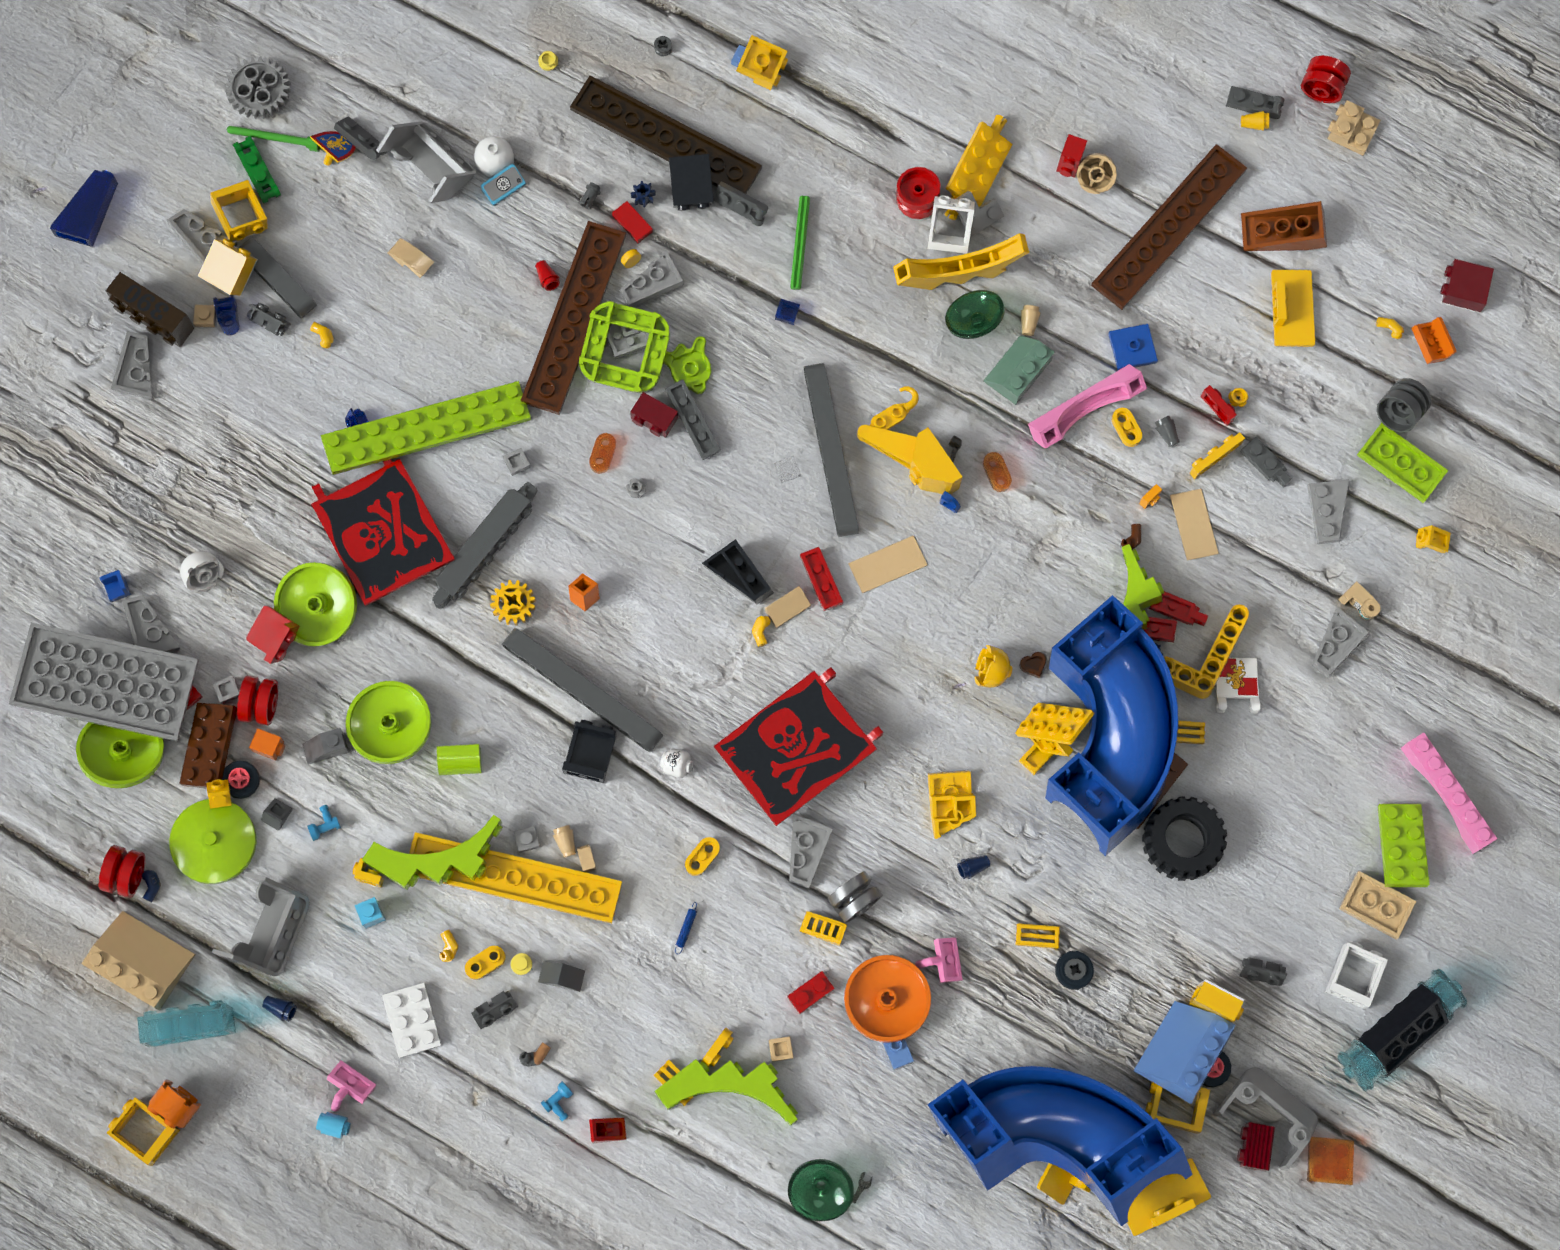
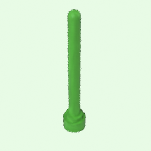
(308, 142)

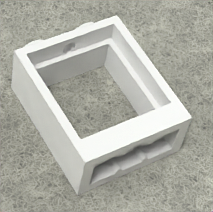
(946, 242)
(1348, 995)

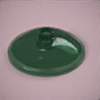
(975, 314)
(816, 1200)

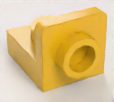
(1433, 538)
(218, 793)
(370, 877)

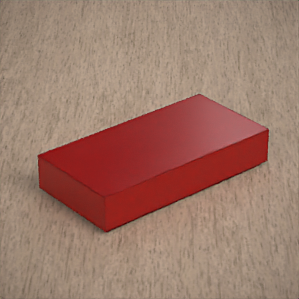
(632, 222)

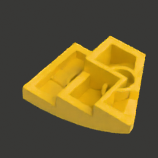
(950, 800)

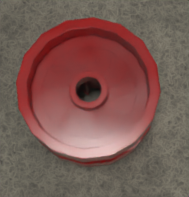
(1325, 79)
(917, 192)
(257, 700)
(121, 871)

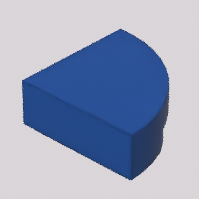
(949, 502)

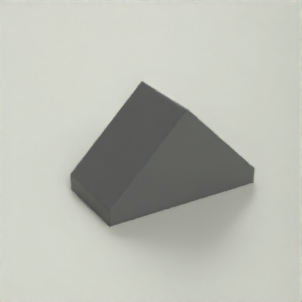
(561, 976)

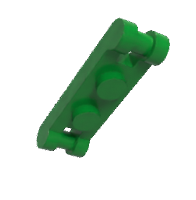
(256, 169)

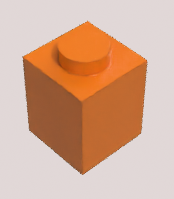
(584, 592)
(267, 744)

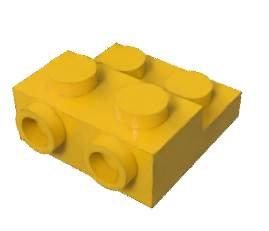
(762, 62)

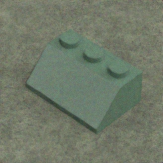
(1019, 368)

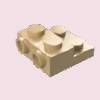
(1353, 127)

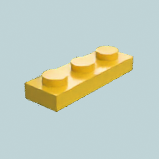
(1216, 454)

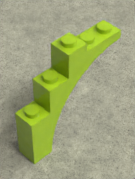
(1140, 592)
(465, 858)
(757, 1084)

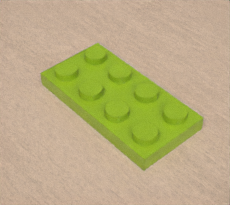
(1402, 463)
(1403, 845)

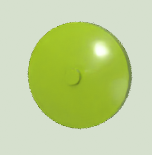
(318, 601)
(388, 722)
(117, 756)
(212, 842)

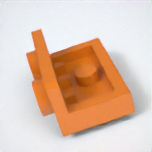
(1434, 340)

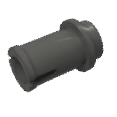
(590, 195)

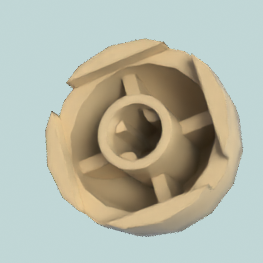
(1096, 173)

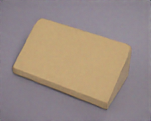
(787, 607)

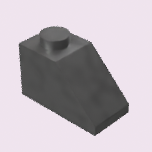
(325, 746)

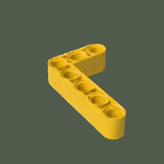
(1214, 659)

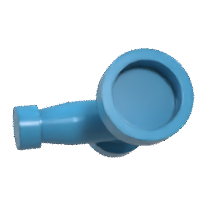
(330, 823)
(551, 1103)

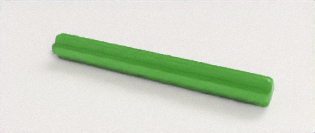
(800, 241)

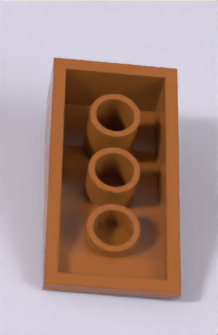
(1285, 228)

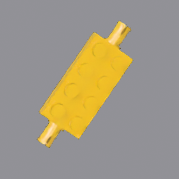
(979, 163)

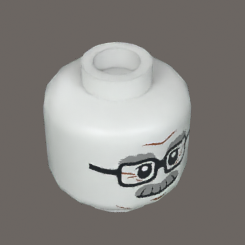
(676, 763)

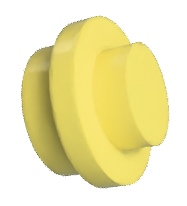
(548, 60)
(521, 964)

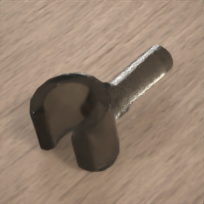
(956, 444)
(862, 1185)

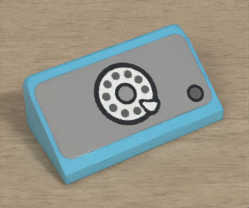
(502, 184)

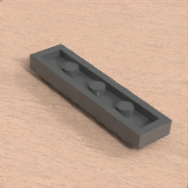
(692, 419)

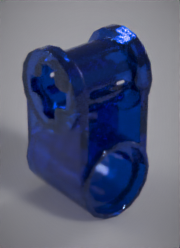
(226, 311)

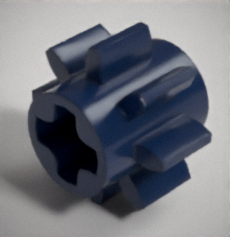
(643, 188)

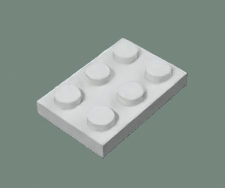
(411, 1020)

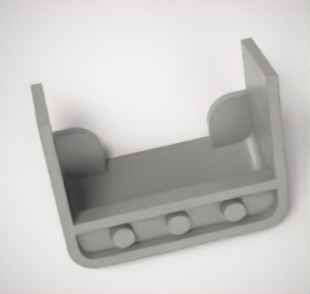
(431, 155)
(275, 929)
(1256, 1084)

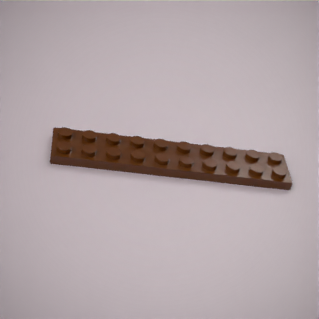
(1169, 227)
(569, 323)

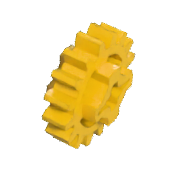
(518, 595)

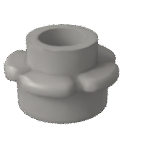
(636, 493)

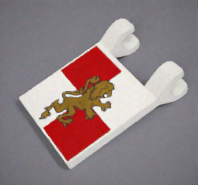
(1238, 681)

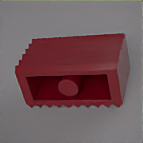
(1256, 1146)

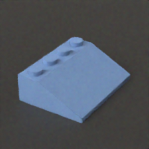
(1185, 1050)

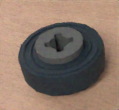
(1069, 976)

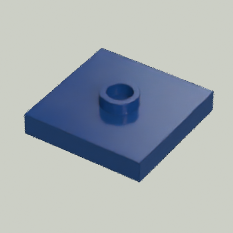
(1133, 346)

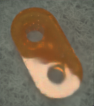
(602, 452)
(996, 473)

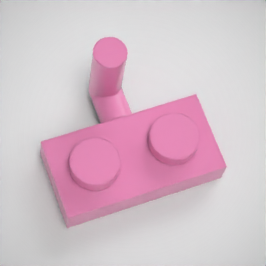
(946, 958)
(350, 1083)

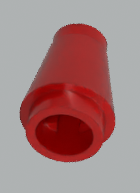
(547, 276)

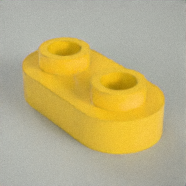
(1126, 428)
(701, 856)
(485, 963)
(724, 1040)

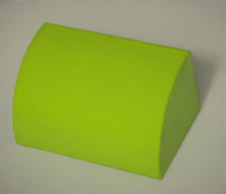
(459, 759)

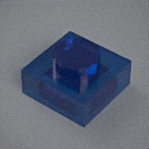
(787, 311)

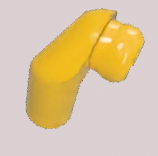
(450, 948)

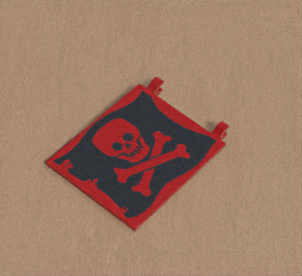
(382, 531)
(796, 747)

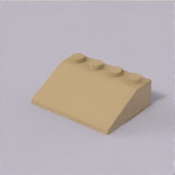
(139, 960)

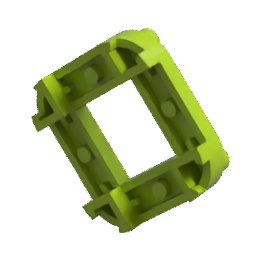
(596, 338)

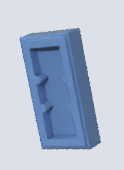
(898, 1053)

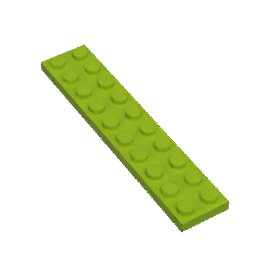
(425, 428)

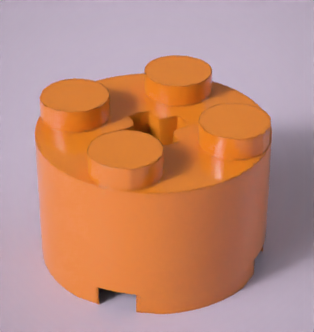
(174, 1105)

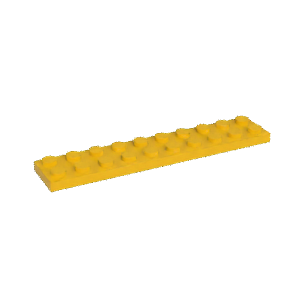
(532, 882)

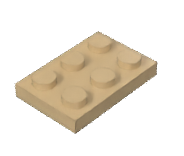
(1377, 905)

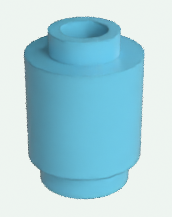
(333, 1125)

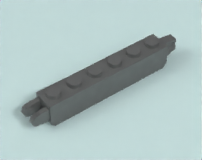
(483, 543)

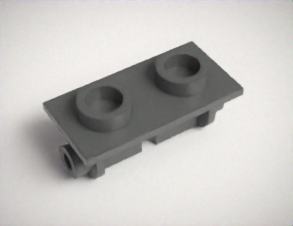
(261, 314)
(1273, 973)
(486, 1015)

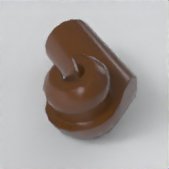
(1135, 538)

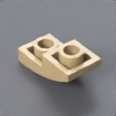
(410, 256)

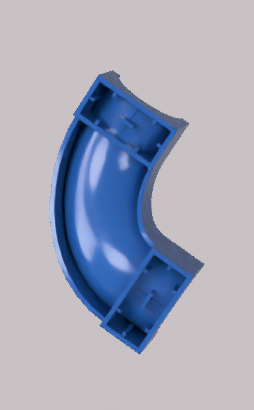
(1132, 728)
(1062, 1121)

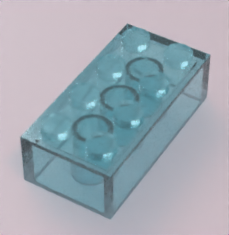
(186, 1025)

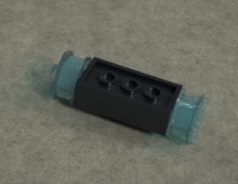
(1403, 1030)

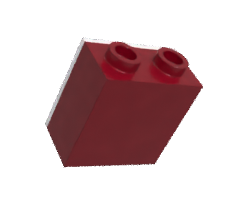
(1466, 285)

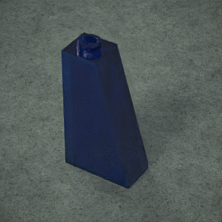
(86, 210)

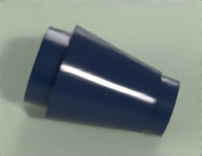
(972, 866)
(280, 1008)

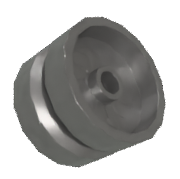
(856, 899)

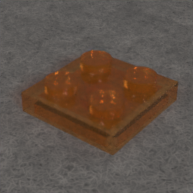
(1330, 1161)

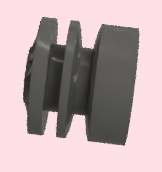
(1404, 405)

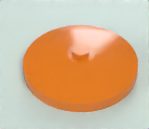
(887, 998)

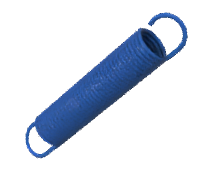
(689, 919)

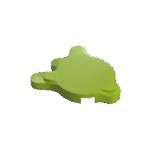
(690, 365)

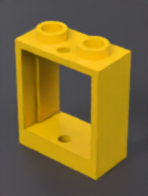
(234, 194)
(1198, 1112)
(158, 1146)

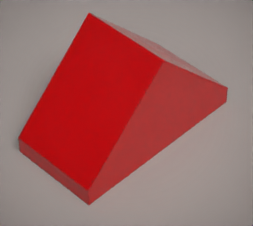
(607, 1130)

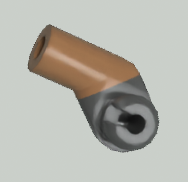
(534, 1058)

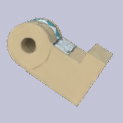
(1362, 601)

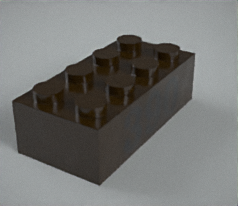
(149, 310)

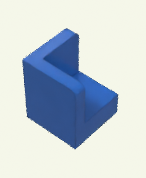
(115, 585)

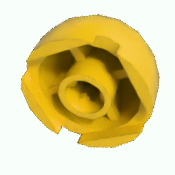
(993, 667)

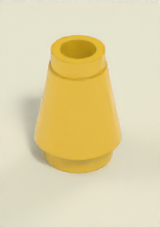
(1255, 121)

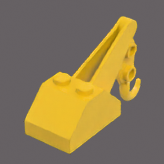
(922, 454)

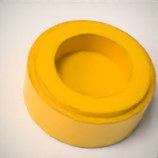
(631, 258)

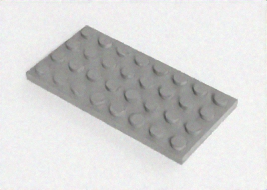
(104, 682)

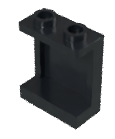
(691, 181)
(590, 751)

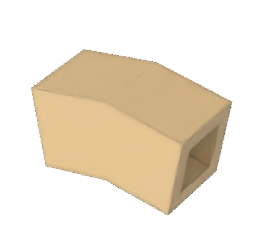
(586, 858)

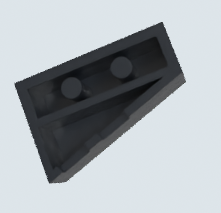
(739, 572)

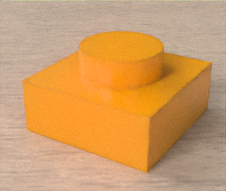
(1151, 497)

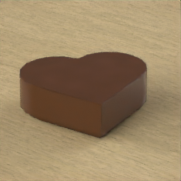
(1033, 664)

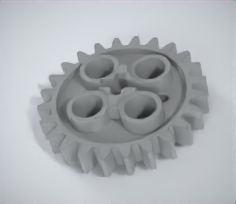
(240, 83)

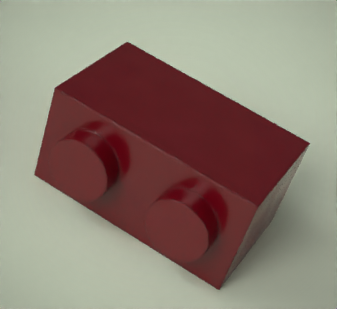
(653, 415)

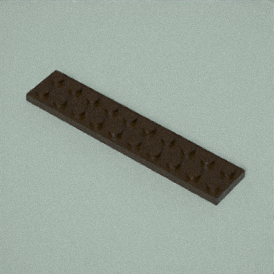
(661, 133)

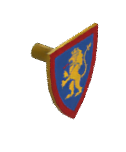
(334, 145)

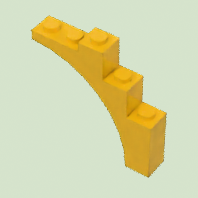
(961, 268)

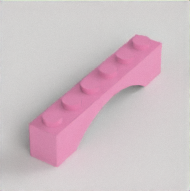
(1116, 387)
(1466, 816)

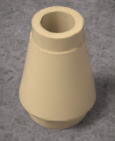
(1029, 319)
(565, 840)

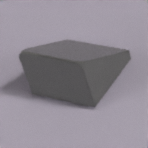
(276, 814)

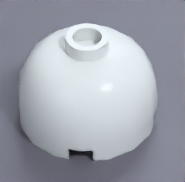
(493, 155)
(200, 571)

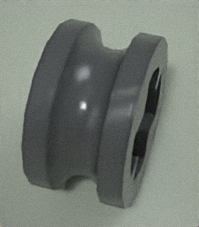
(663, 40)

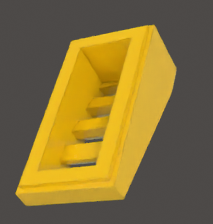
(836, 941)

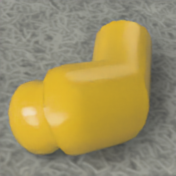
(1391, 324)
(325, 334)
(758, 629)

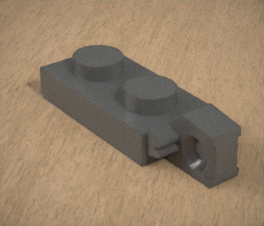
(1266, 462)

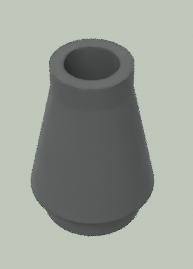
(1167, 430)

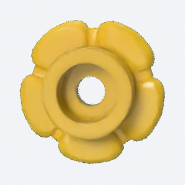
(1238, 392)

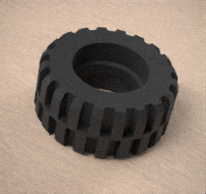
(1207, 823)

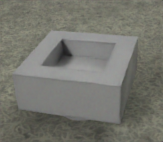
(516, 461)
(226, 689)
(526, 839)

